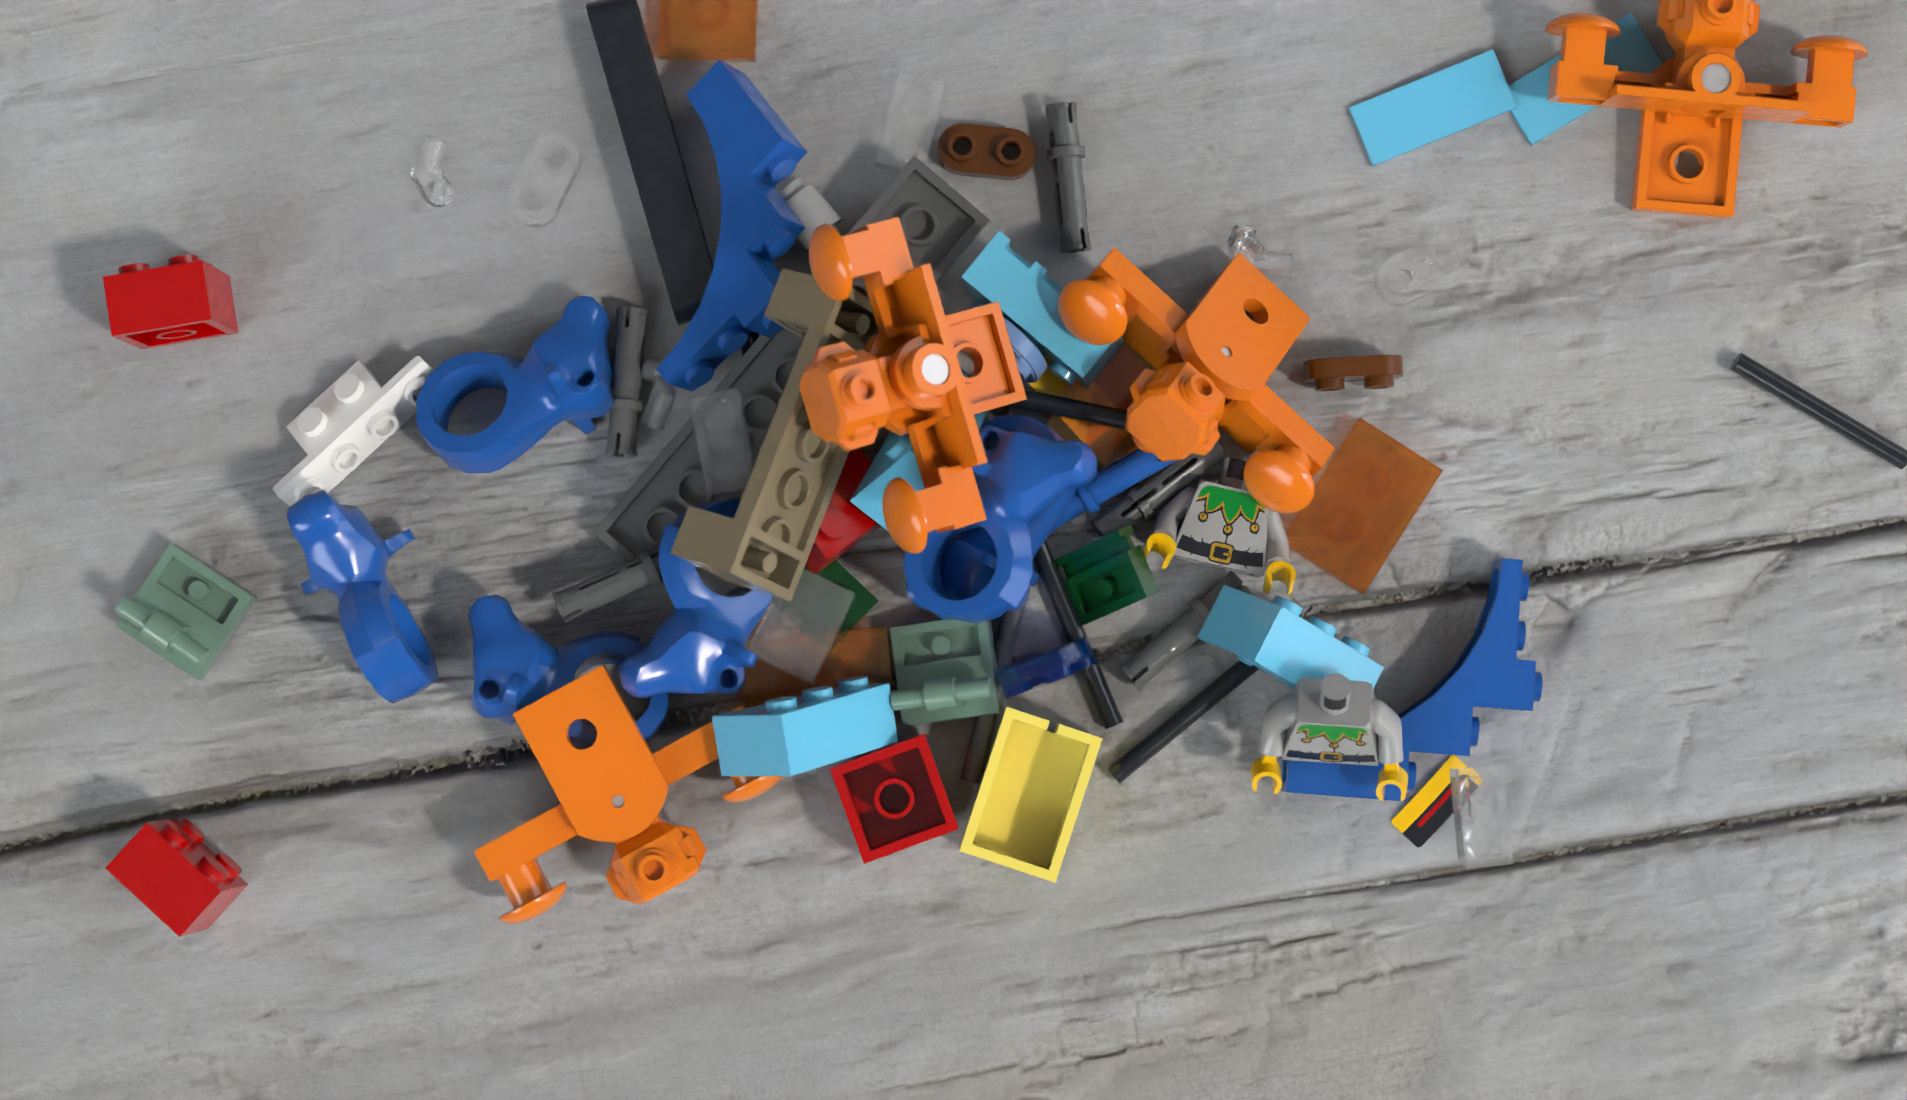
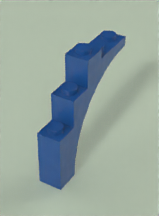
(757, 224)
(1443, 719)

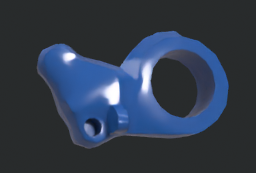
(559, 380)
(1015, 485)
(972, 555)
(352, 562)
(704, 637)
(520, 667)

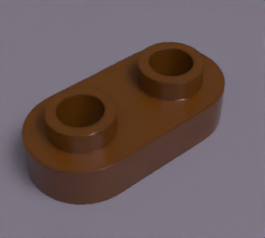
(985, 155)
(1374, 370)

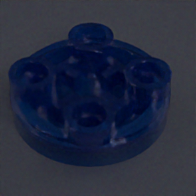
(1045, 666)

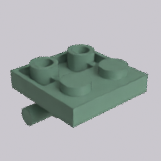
(185, 611)
(944, 671)

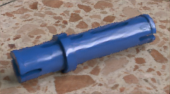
(1112, 481)

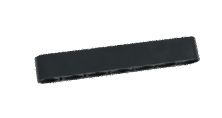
(653, 152)

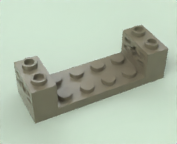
(794, 468)

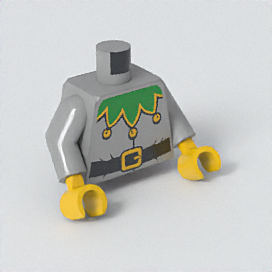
(1224, 530)
(1332, 724)

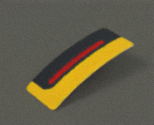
(1429, 806)

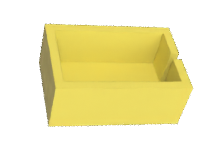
(1030, 794)

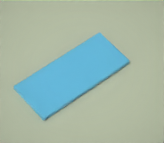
(1432, 107)
(1541, 118)

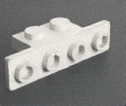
(349, 425)

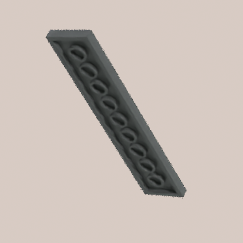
(937, 231)

